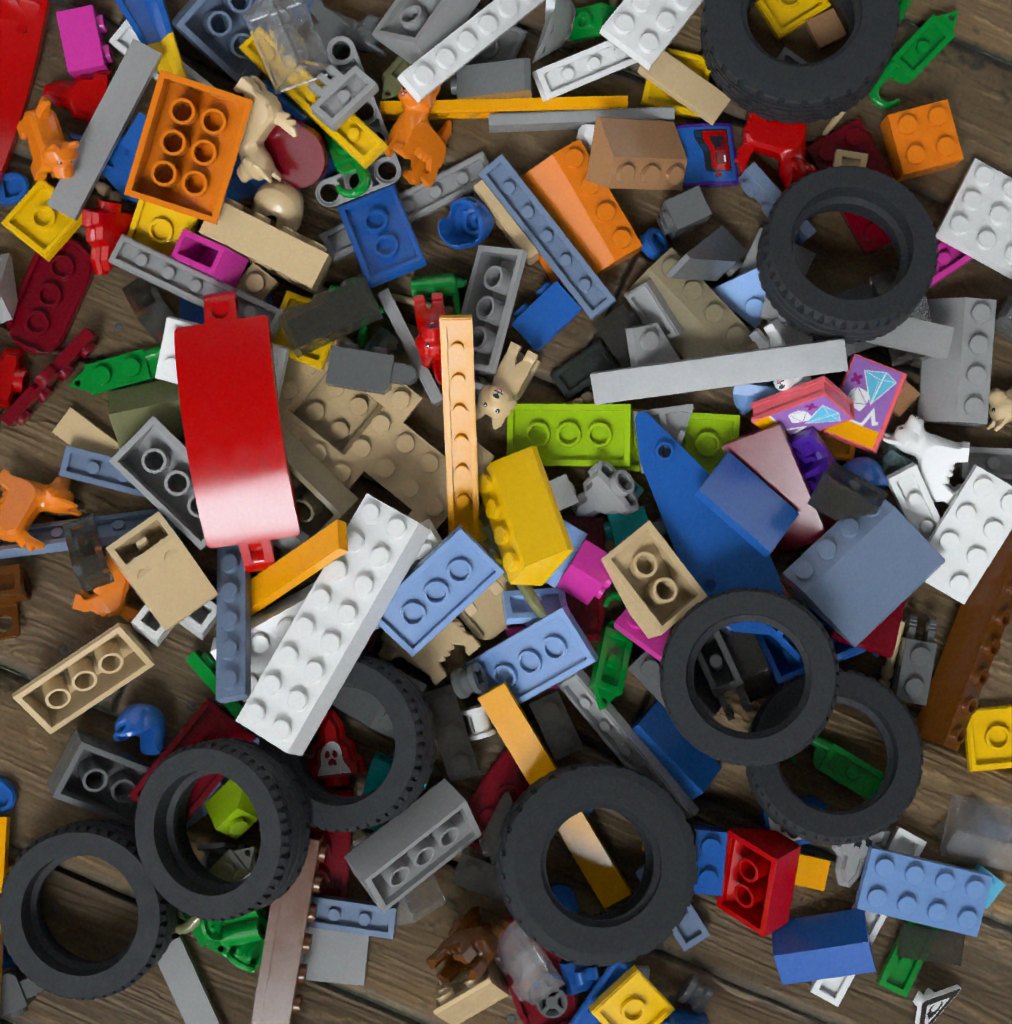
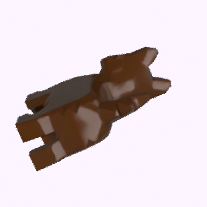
(468, 947)

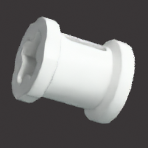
(478, 722)

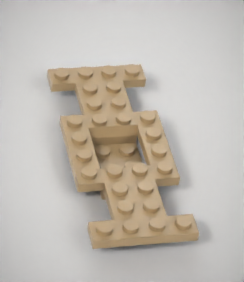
(366, 433)

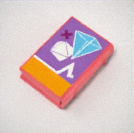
(874, 394)
(806, 405)

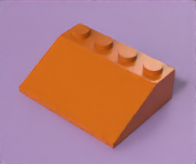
(188, 147)
(582, 210)

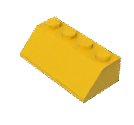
(524, 517)

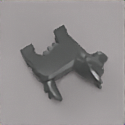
(336, 24)

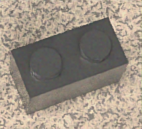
(684, 213)

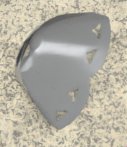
(556, 27)

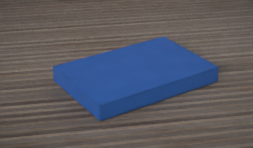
(382, 236)
(746, 504)

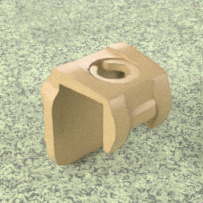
(486, 613)

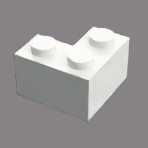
(198, 623)

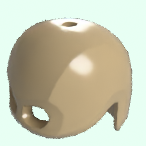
(282, 201)

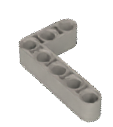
(375, 123)

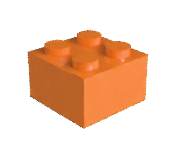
(921, 140)

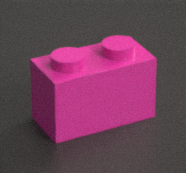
(84, 40)
(209, 257)
(586, 574)

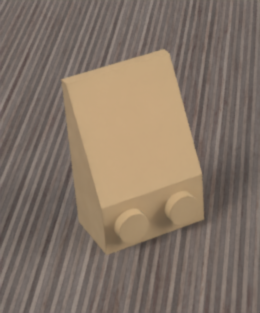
(651, 580)

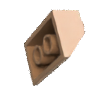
(636, 154)

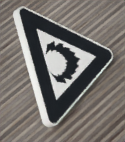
(933, 1003)

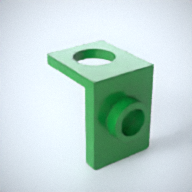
(589, 21)

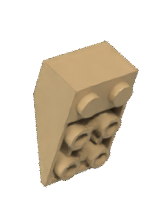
(161, 571)
(466, 997)

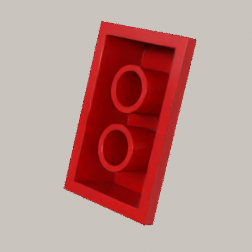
(759, 878)

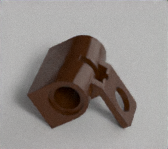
(14, 588)

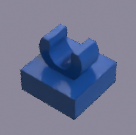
(578, 977)

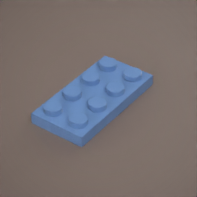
(439, 590)
(538, 655)
(923, 891)

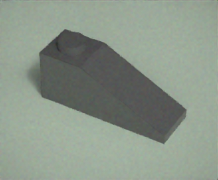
(710, 258)

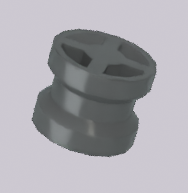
(469, 680)
(695, 993)
(554, 1005)

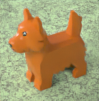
(417, 140)
(47, 144)
(23, 502)
(108, 599)

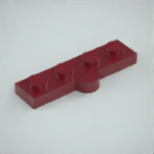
(59, 369)

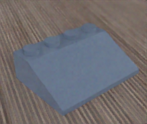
(217, 32)
(862, 571)

